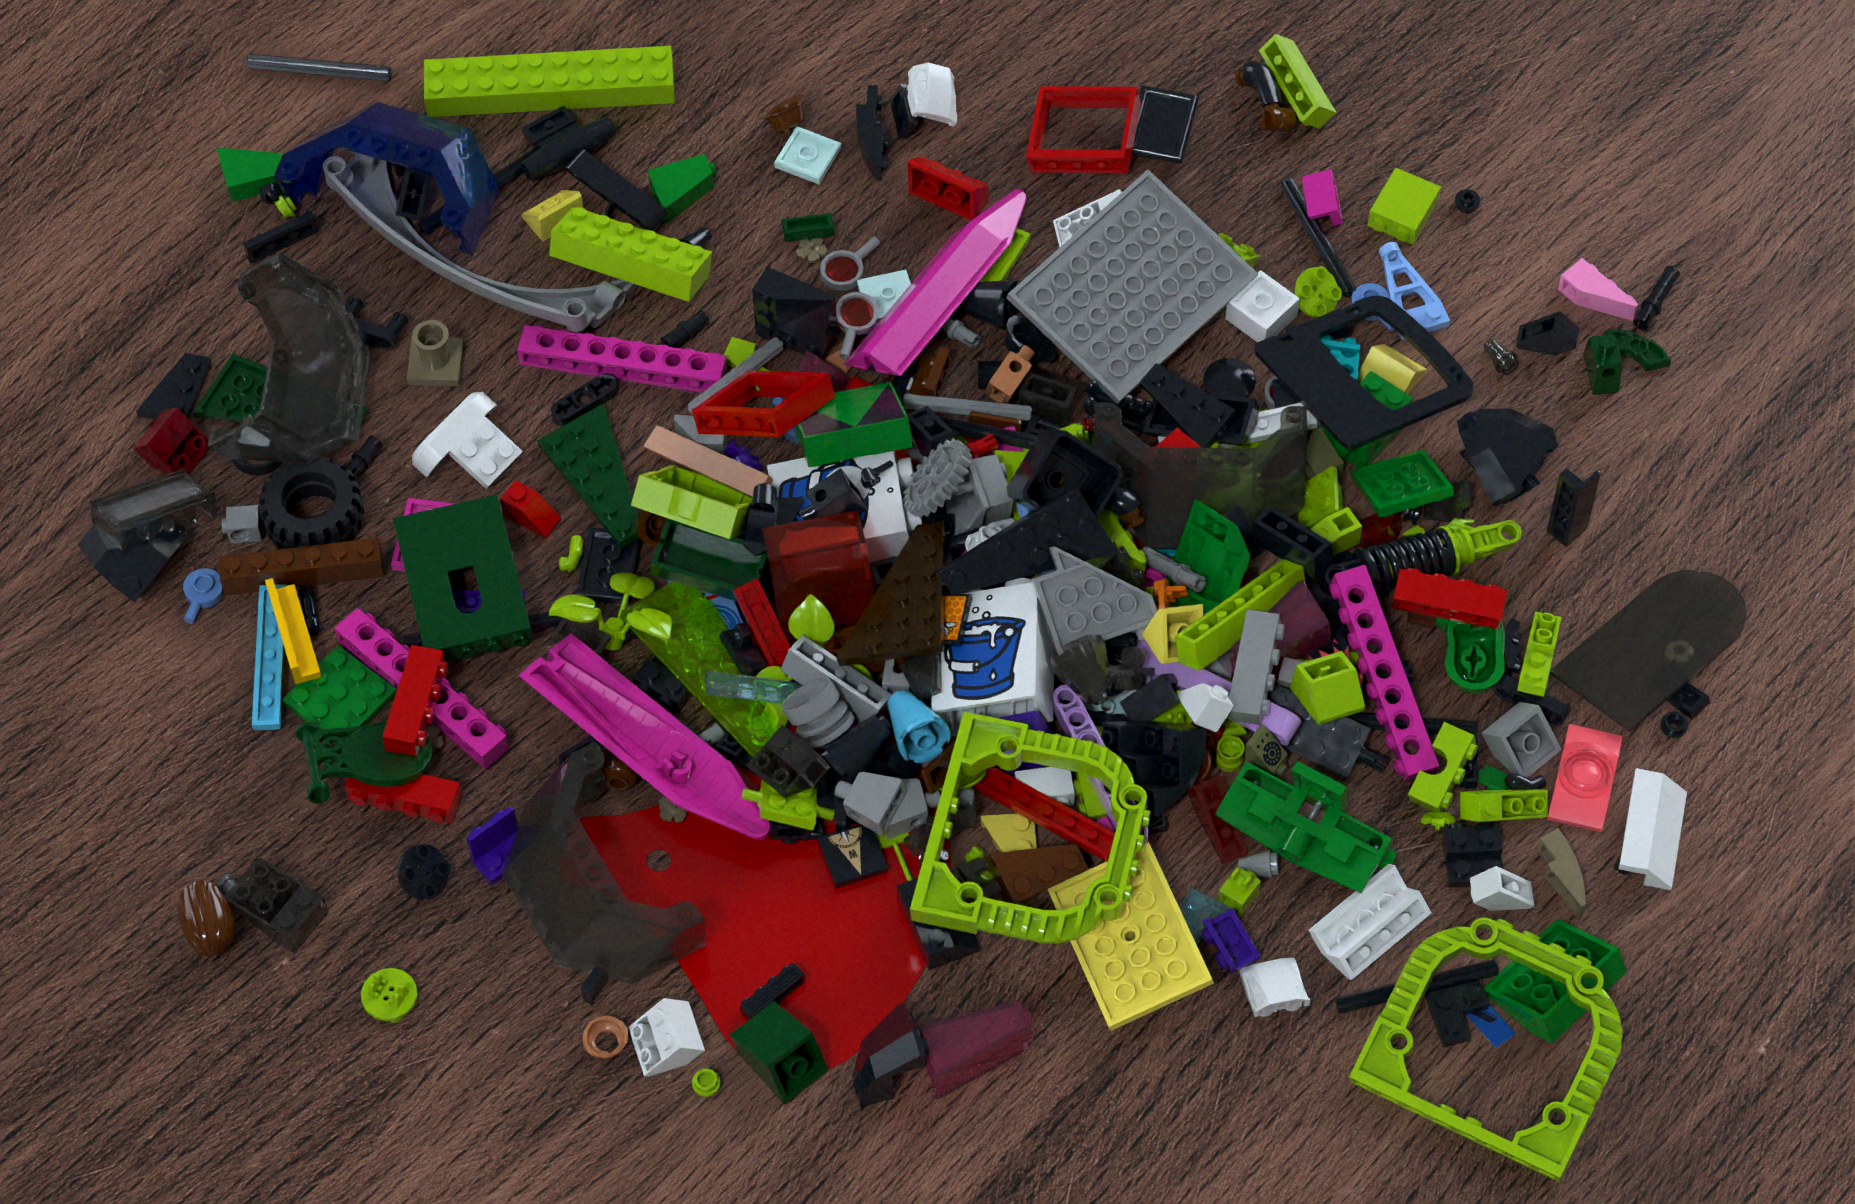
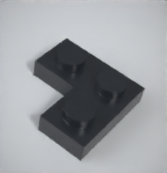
(1450, 1006)

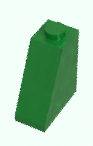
(247, 171)
(681, 183)

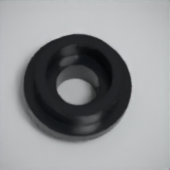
(1469, 205)
(1677, 719)

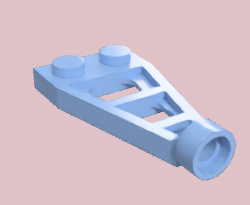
(1432, 314)

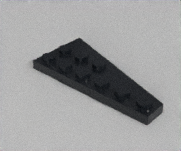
(1025, 545)

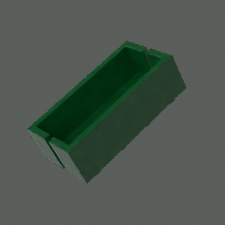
(705, 560)

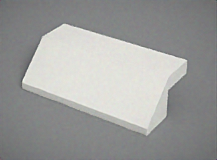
(1653, 828)
(1369, 922)

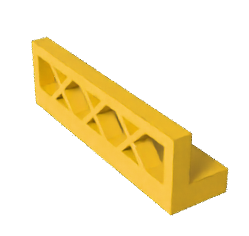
(293, 632)

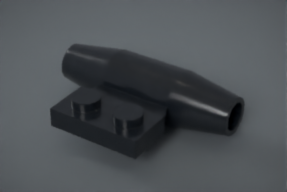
(561, 139)

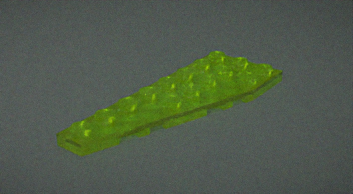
(697, 649)

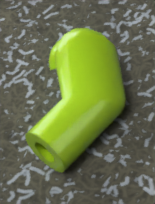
(575, 551)
(973, 854)

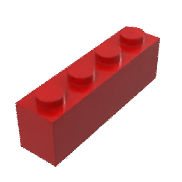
(1449, 598)
(414, 701)
(424, 797)

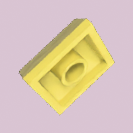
(548, 213)
(1392, 367)
(1165, 626)

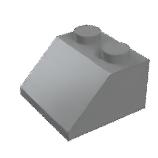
(1522, 739)

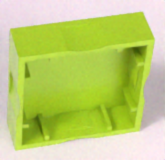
(693, 501)

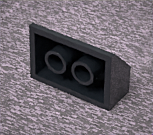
(935, 943)

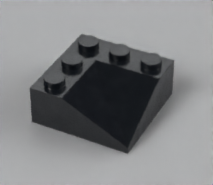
(794, 314)

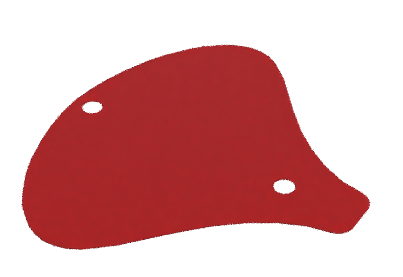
(772, 909)

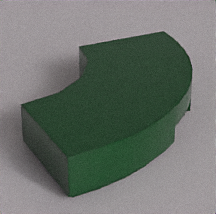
(1643, 351)

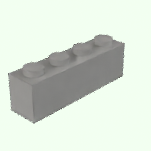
(810, 661)
(1254, 666)

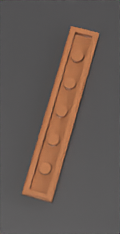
(705, 461)

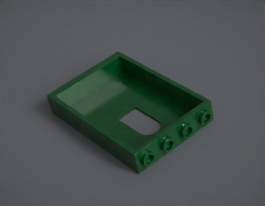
(454, 540)

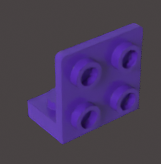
(492, 843)

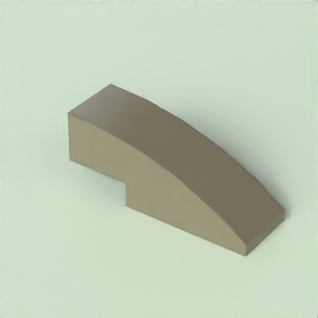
(1563, 870)

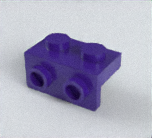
(1230, 941)

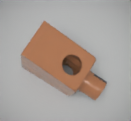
(1006, 382)

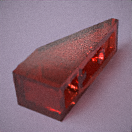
(1225, 839)

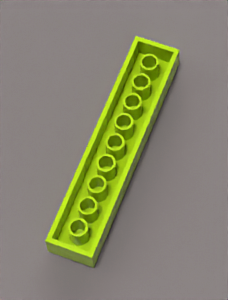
(548, 81)

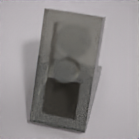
(1452, 506)
(588, 635)

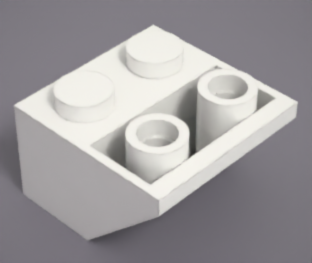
(666, 1037)

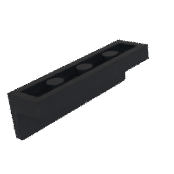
(1572, 506)

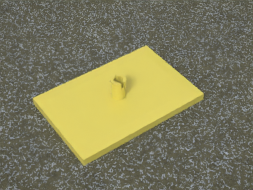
(1143, 954)

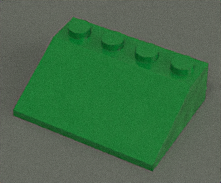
(1543, 1002)

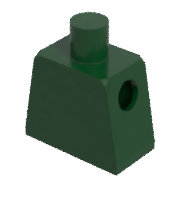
(1601, 355)

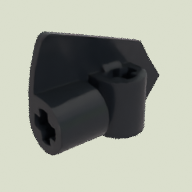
(767, 511)

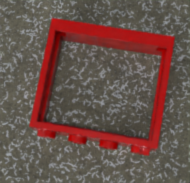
(1082, 161)
(724, 415)

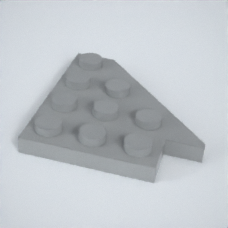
(1088, 601)

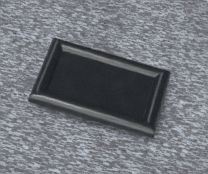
(1164, 123)

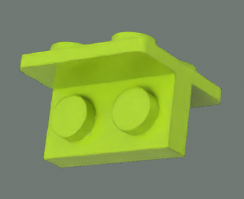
(1321, 498)

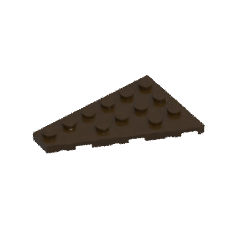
(907, 607)

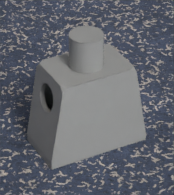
(872, 799)
(912, 809)

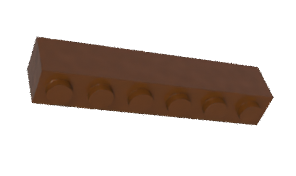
(302, 566)

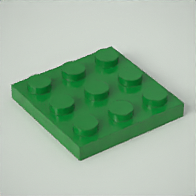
(1402, 483)
(343, 696)

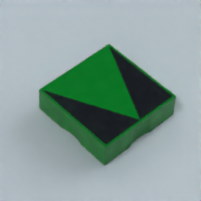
(855, 425)

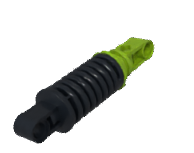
(1428, 552)

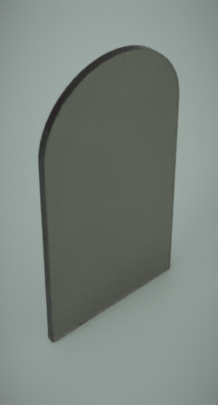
(1654, 645)

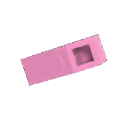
(1592, 290)

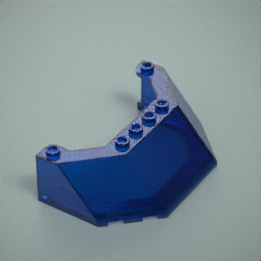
(406, 140)

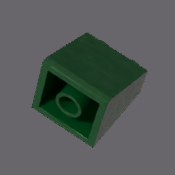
(780, 1051)

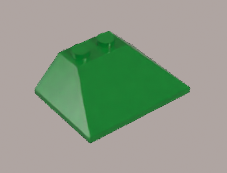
(1214, 550)

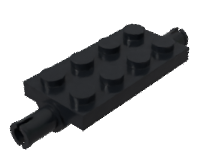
(1334, 744)

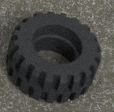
(305, 480)

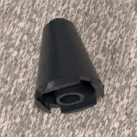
(989, 303)
(857, 747)

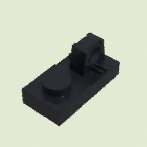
(903, 118)
(743, 650)

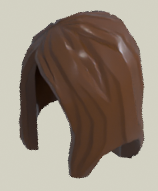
(205, 918)

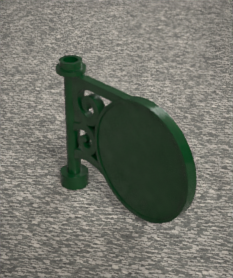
(360, 758)

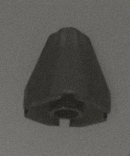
(1084, 669)

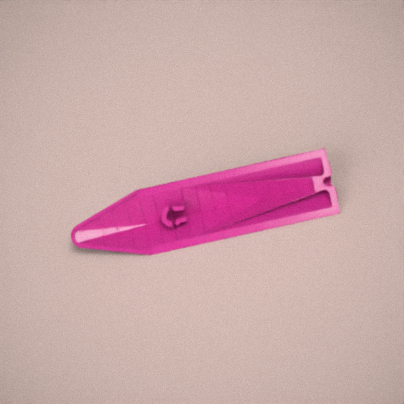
(939, 289)
(644, 736)

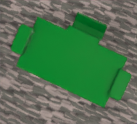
(1492, 778)

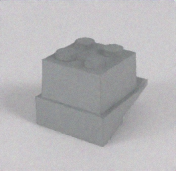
(981, 496)

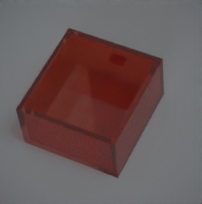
(820, 559)

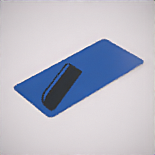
(1492, 1026)

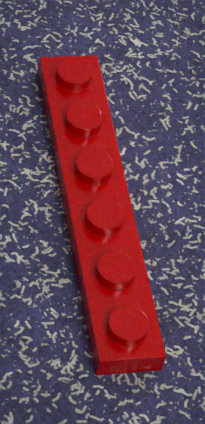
(1047, 812)

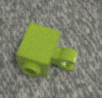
(1240, 890)

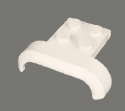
(470, 441)

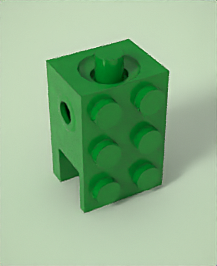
(1390, 397)

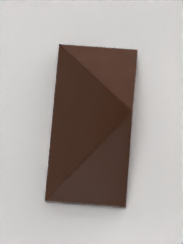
(936, 771)

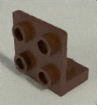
(930, 373)

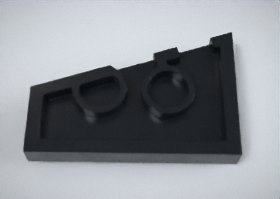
(178, 388)

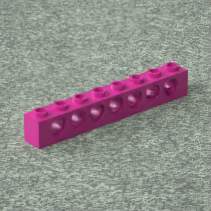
(633, 368)
(1358, 582)
(483, 748)

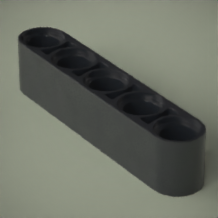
(615, 188)

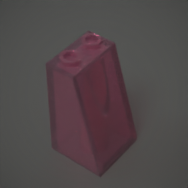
(1304, 626)
(974, 1044)

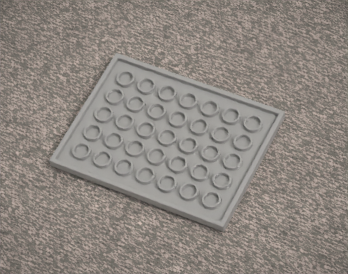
(1132, 286)

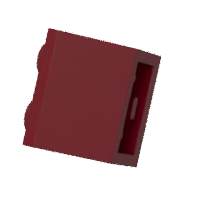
(172, 443)

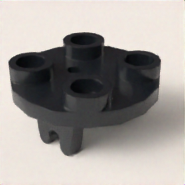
(415, 881)

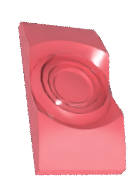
(1585, 778)

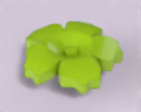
(1437, 819)

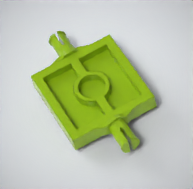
(795, 810)

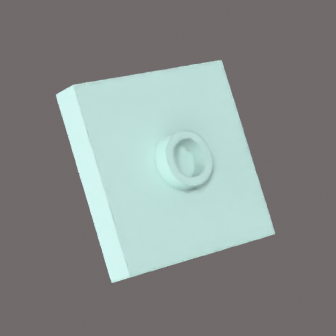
(807, 155)
(885, 289)

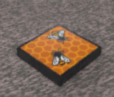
(955, 618)

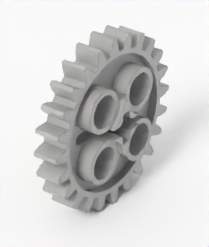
(937, 478)

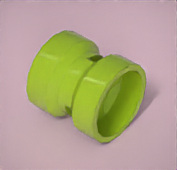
(1234, 749)

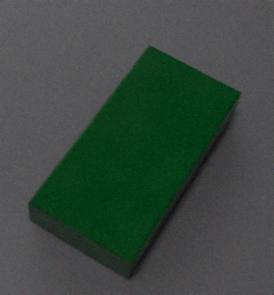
(808, 227)

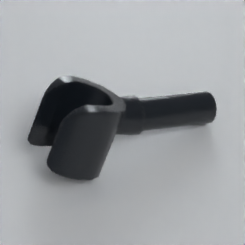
(868, 474)

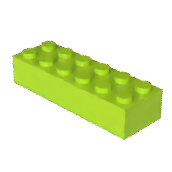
(630, 253)

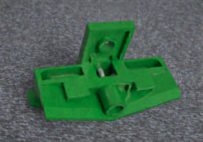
(1334, 848)

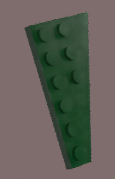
(238, 392)
(592, 466)

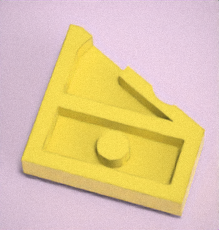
(1010, 831)

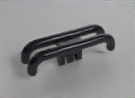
(1131, 412)

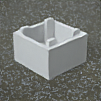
(1262, 308)

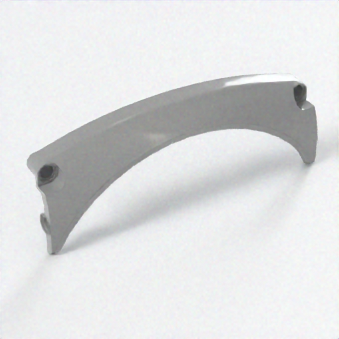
(368, 192)

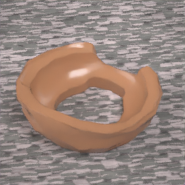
(601, 1025)

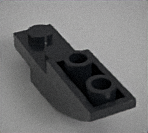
(871, 133)

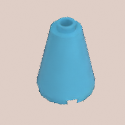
(916, 727)

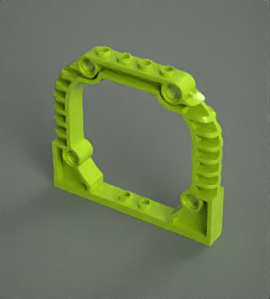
(980, 746)
(1541, 1147)

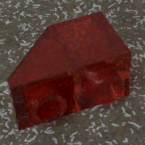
(1379, 530)

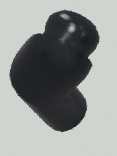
(1518, 782)

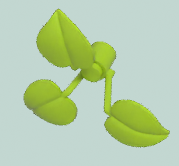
(648, 620)
(816, 623)

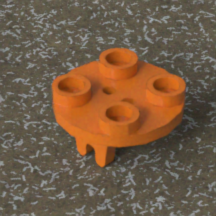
(1168, 594)

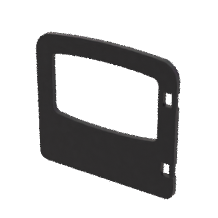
(1335, 396)

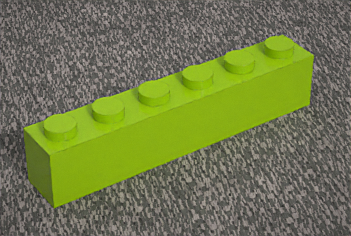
(1224, 624)

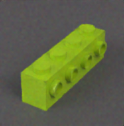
(1297, 81)

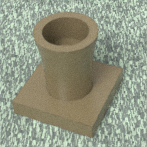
(434, 356)

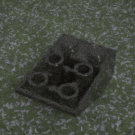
(277, 904)

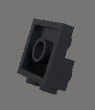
(662, 685)
(1470, 851)

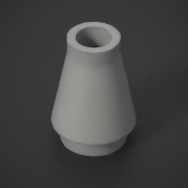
(1262, 864)

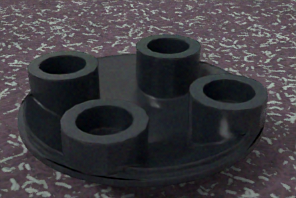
(1229, 378)

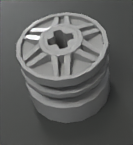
(817, 712)

